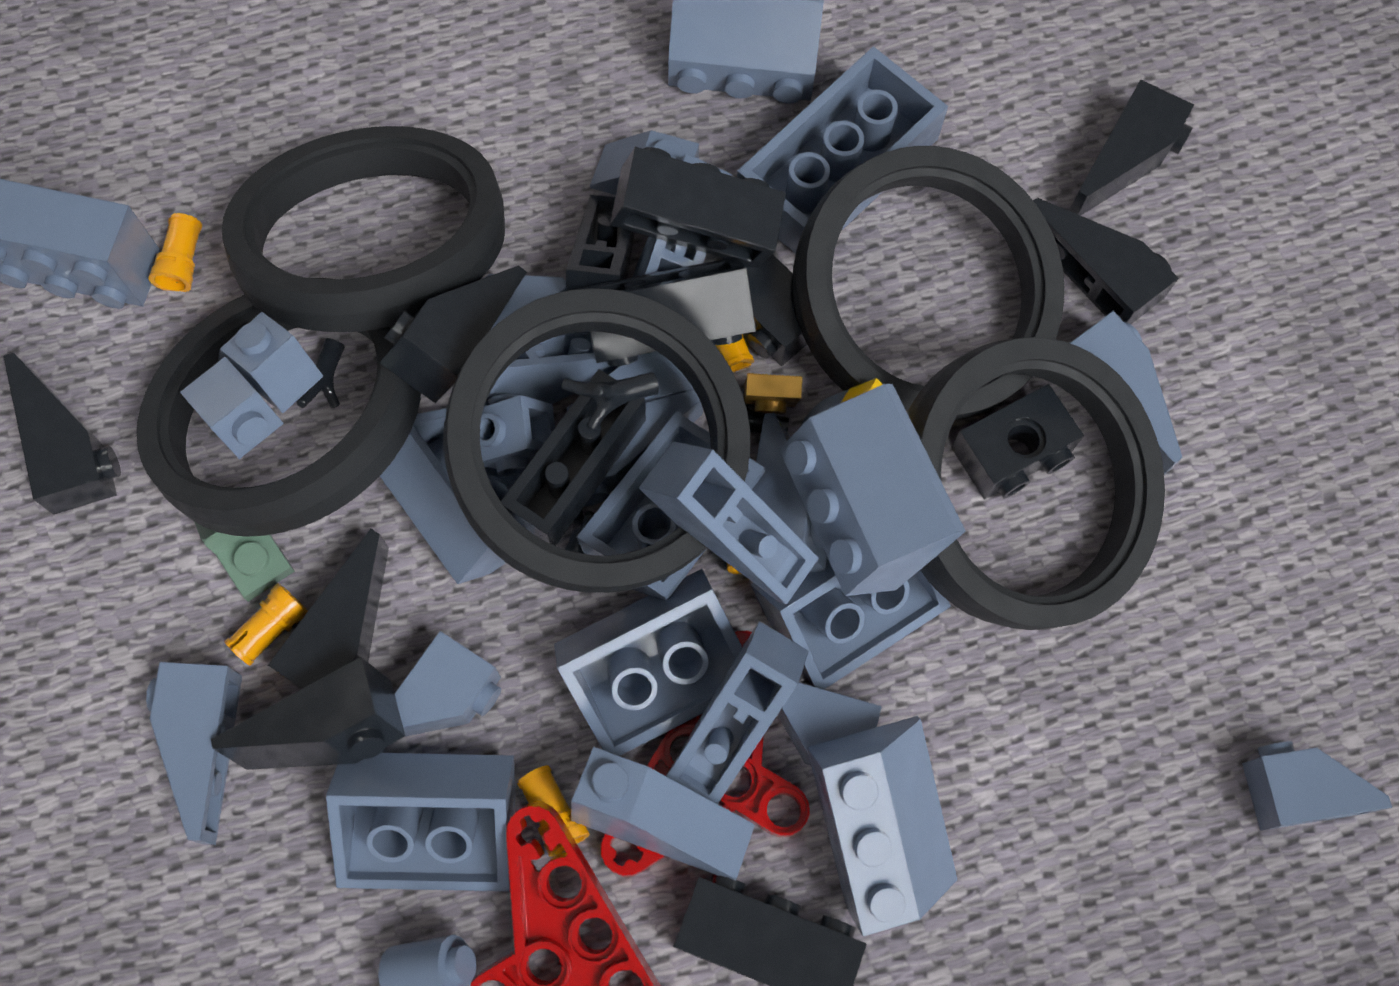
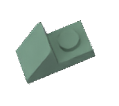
(251, 561)

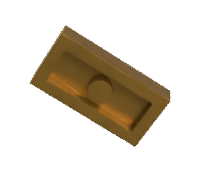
(772, 392)

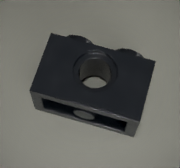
(1036, 421)

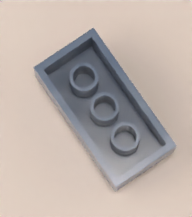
(853, 120)
(74, 245)

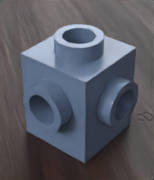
(514, 431)

